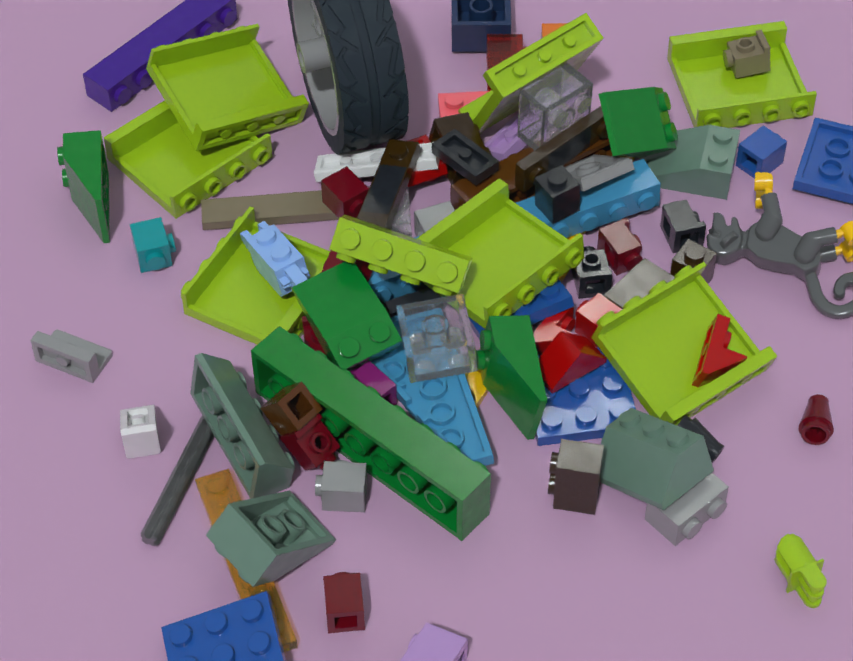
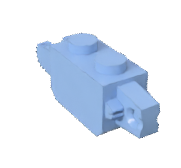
(276, 258)

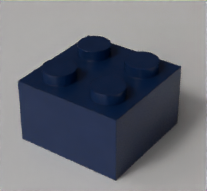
(475, 19)

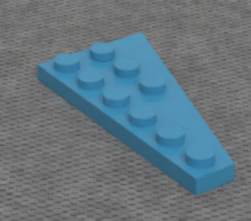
(441, 404)

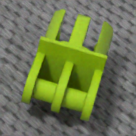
(801, 570)

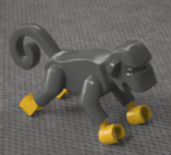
(784, 251)

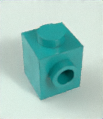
(152, 244)

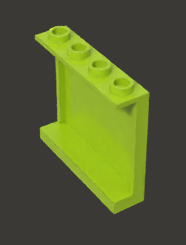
(567, 44)
(223, 87)
(719, 98)
(170, 170)
(509, 251)
(234, 294)
(660, 341)

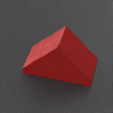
(568, 359)

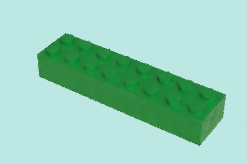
(374, 432)

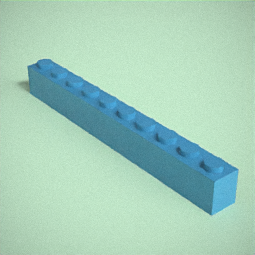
(598, 206)

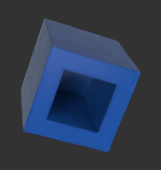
(761, 152)

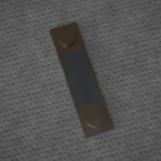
(561, 149)
(390, 183)

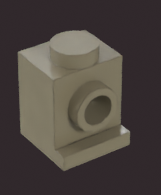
(748, 55)

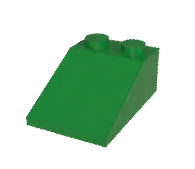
(638, 122)
(87, 178)
(347, 316)
(513, 370)

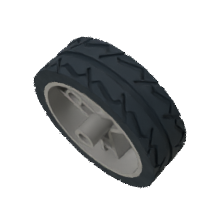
(352, 70)

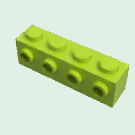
(401, 254)

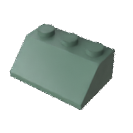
(652, 458)

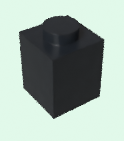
(557, 194)

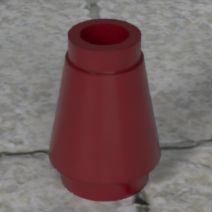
(816, 421)

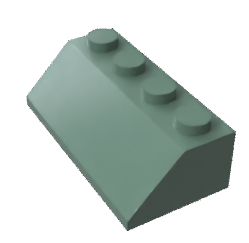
(240, 427)

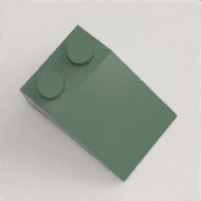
(699, 163)
(268, 536)

